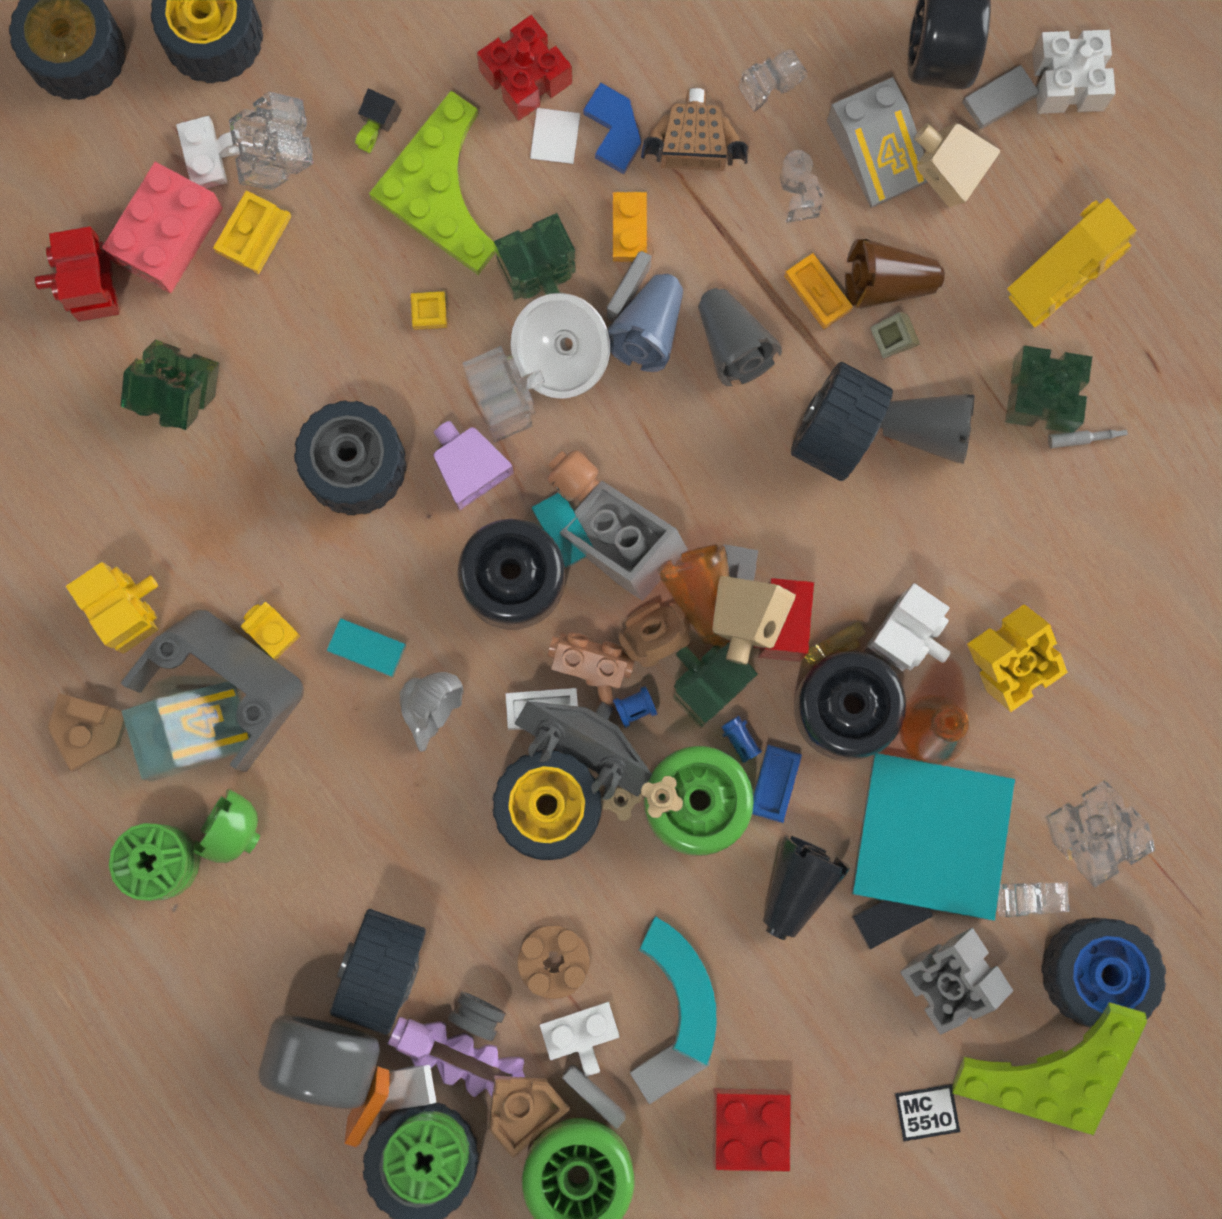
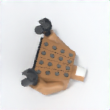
(695, 137)

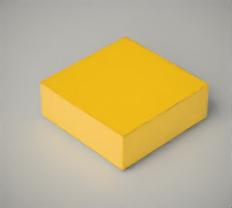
(428, 310)

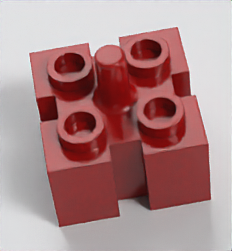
(525, 67)
(81, 275)

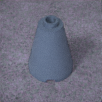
(648, 325)

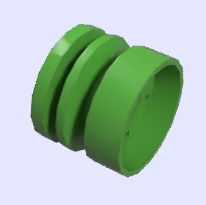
(172, 870)
(432, 1134)

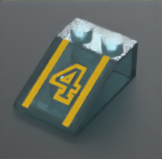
(185, 730)

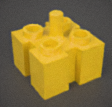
(115, 606)
(1017, 657)

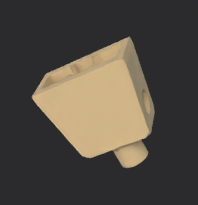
(954, 161)
(749, 615)

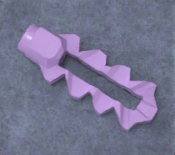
(418, 1039)

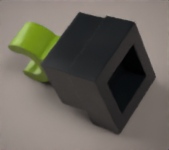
(378, 112)

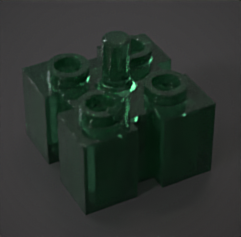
(536, 258)
(169, 385)
(1048, 389)
(709, 683)

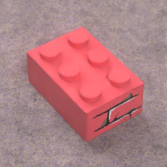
(162, 227)

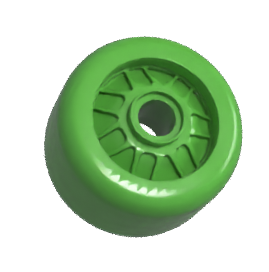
(728, 808)
(578, 1143)

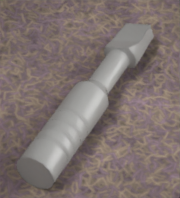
(1081, 437)

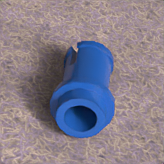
(741, 739)

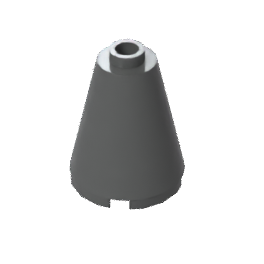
(736, 338)
(932, 424)

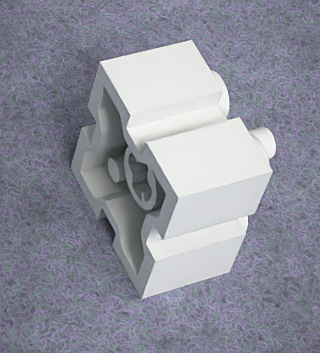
(1073, 71)
(910, 631)

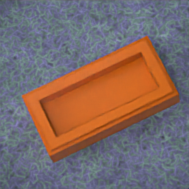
(361, 1118)

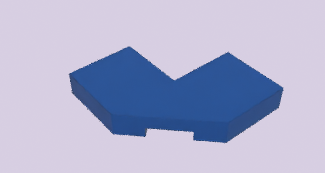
(616, 114)

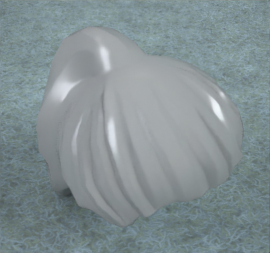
(428, 704)

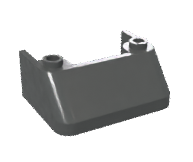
(269, 687)

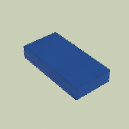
(775, 783)

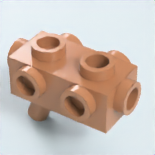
(599, 664)

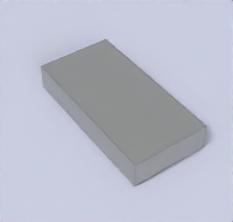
(1000, 97)
(629, 285)
(664, 1073)
(594, 1096)

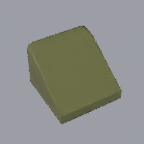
(895, 335)

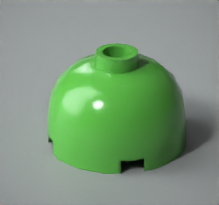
(228, 830)

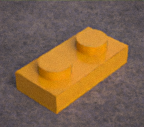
(629, 225)
(818, 291)

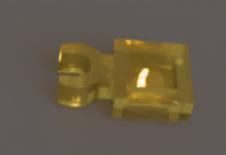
(843, 641)

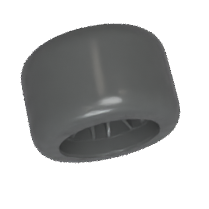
(318, 1062)

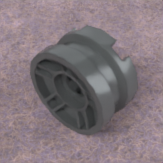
(476, 1016)

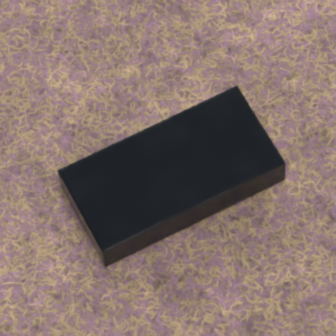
(888, 920)

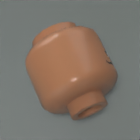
(572, 475)

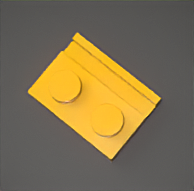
(252, 232)

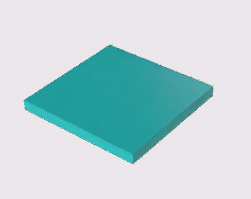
(933, 836)

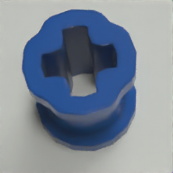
(635, 706)

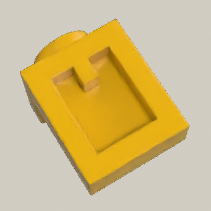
(269, 629)

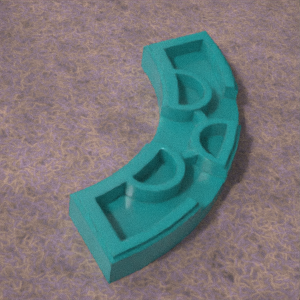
(692, 987)

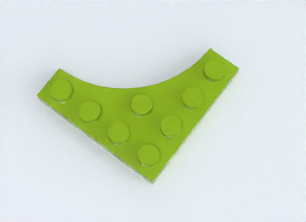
(426, 190)
(1062, 1086)

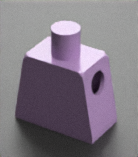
(469, 463)

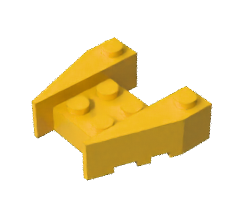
(1073, 262)

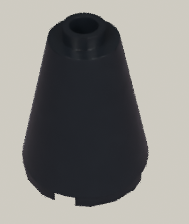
(800, 886)

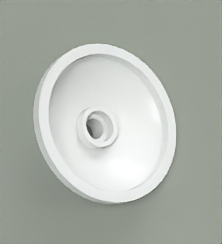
(540, 344)

